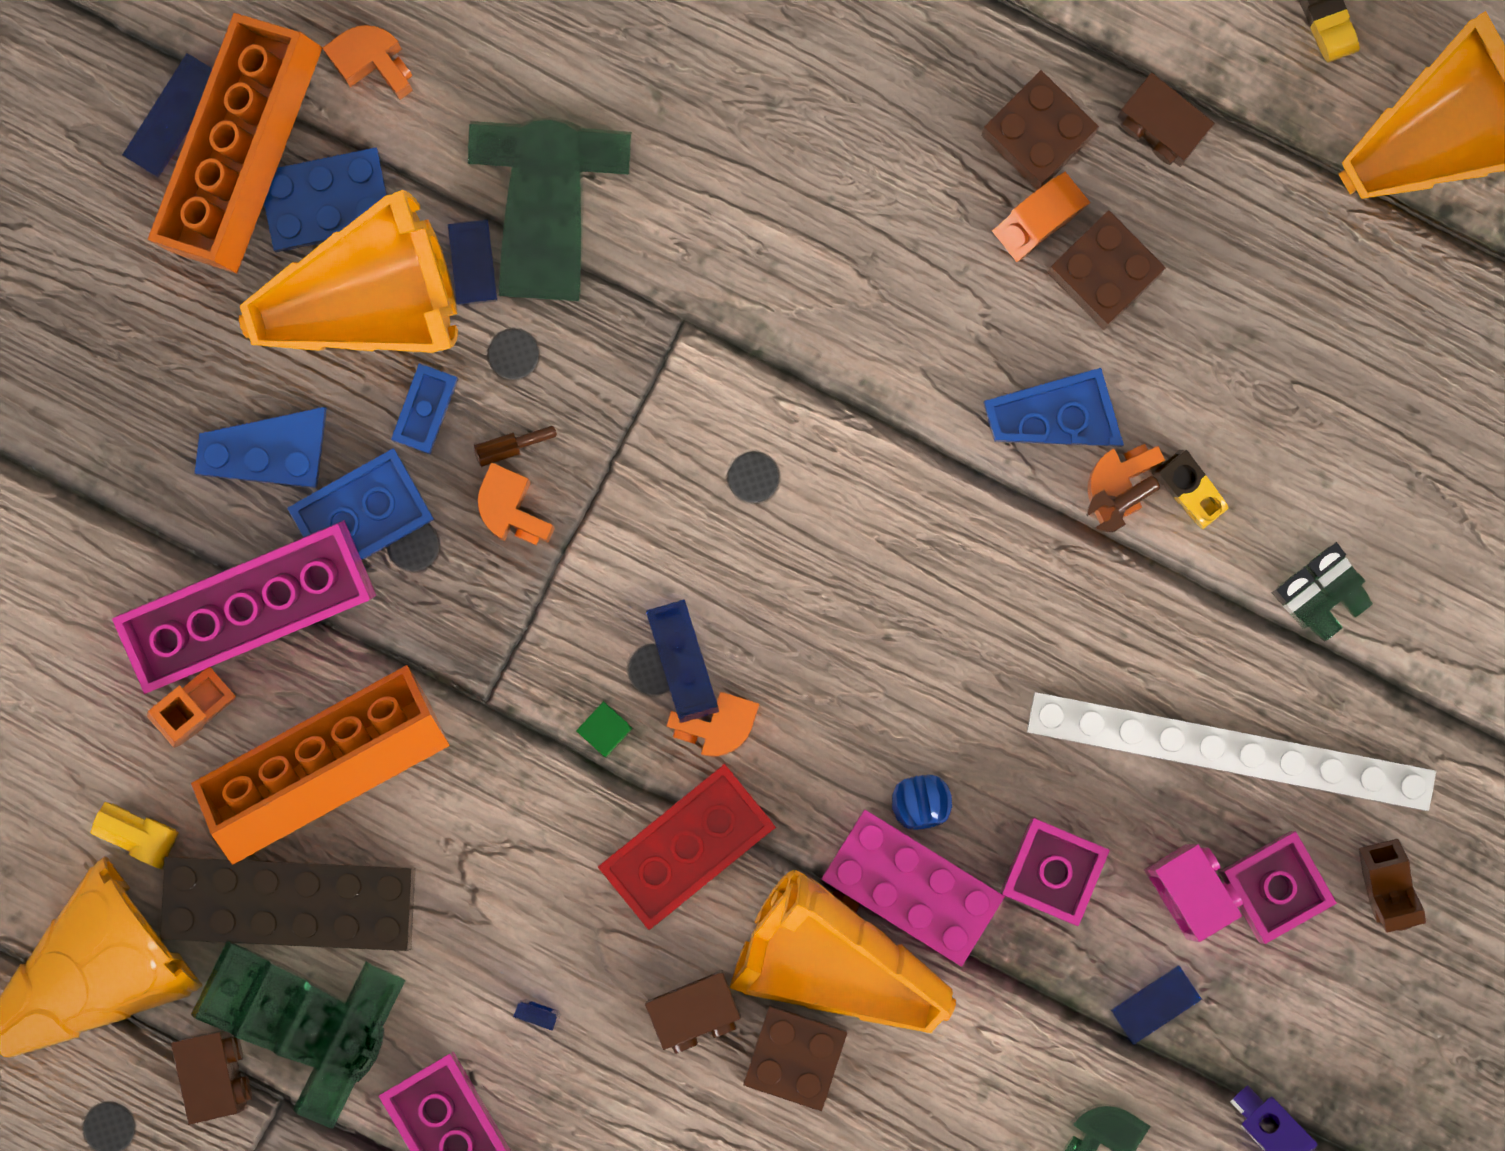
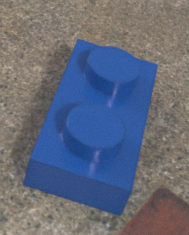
(424, 409)

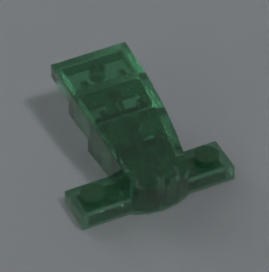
(545, 197)
(302, 1022)

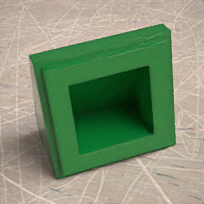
(604, 729)

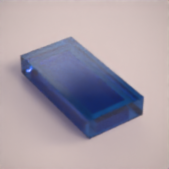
(472, 262)
(1155, 1004)
(537, 1014)

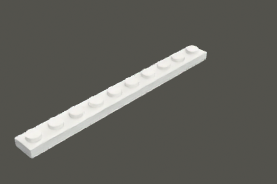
(1231, 751)

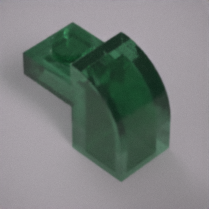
(1107, 1126)

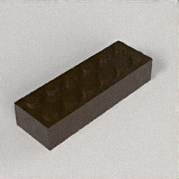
(288, 903)

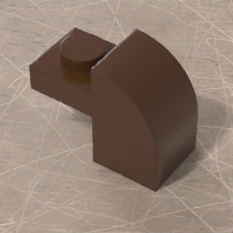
(1390, 886)

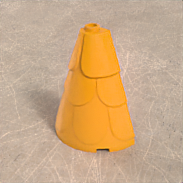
(1442, 125)
(361, 289)
(832, 960)
(90, 969)

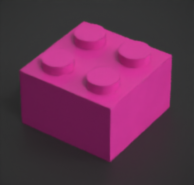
(1054, 871)
(1278, 887)

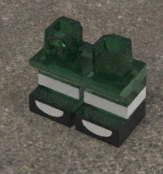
(1319, 588)

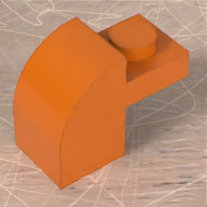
(366, 49)
(1040, 216)
(1114, 476)
(500, 504)
(191, 707)
(727, 728)

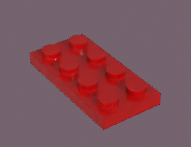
(686, 847)

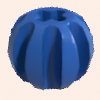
(921, 802)

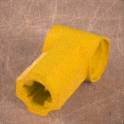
(143, 838)

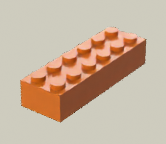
(235, 142)
(319, 765)

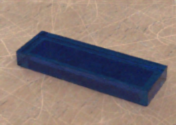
(169, 117)
(682, 661)

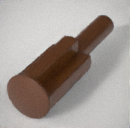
(509, 445)

